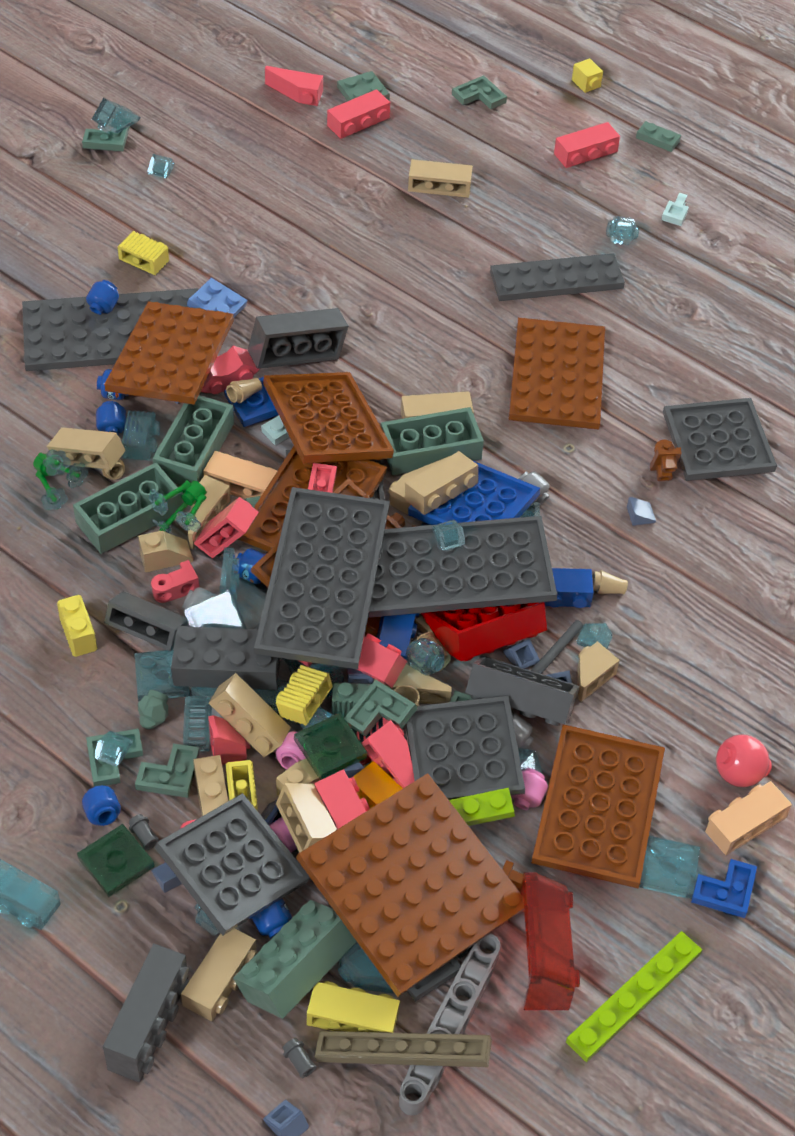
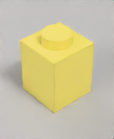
(587, 75)

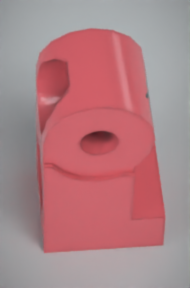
(175, 584)

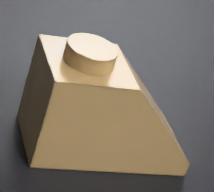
(163, 550)
(594, 669)

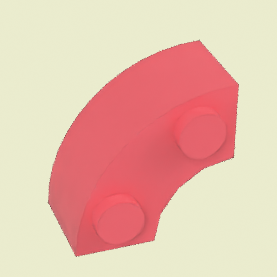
(230, 366)

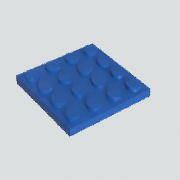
(490, 499)

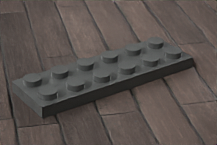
(556, 277)

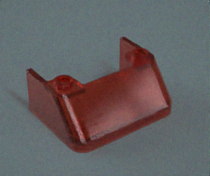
(548, 943)

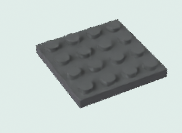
(719, 439)
(466, 747)
(232, 863)

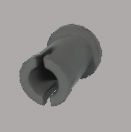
(140, 826)
(295, 1052)

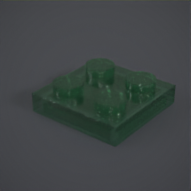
(330, 746)
(115, 860)

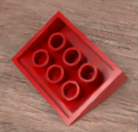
(484, 629)

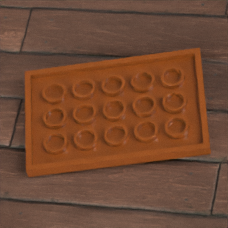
(170, 353)
(557, 373)
(327, 417)
(273, 503)
(599, 806)

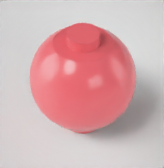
(743, 760)

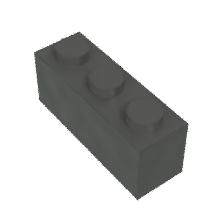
(144, 620)

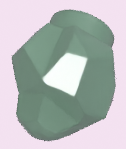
(153, 709)

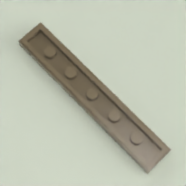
(403, 1048)

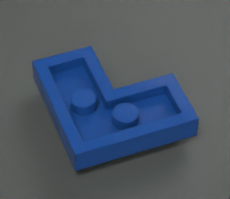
(727, 896)

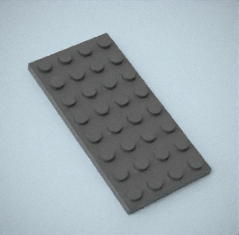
(71, 335)
(495, 567)
(323, 578)

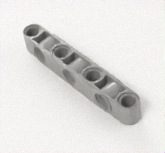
(452, 1019)

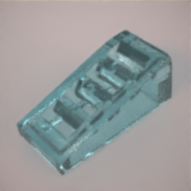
(197, 707)

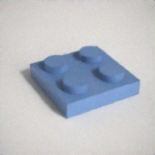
(217, 297)

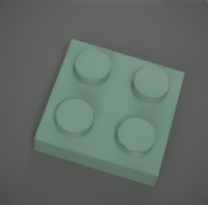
(360, 85)

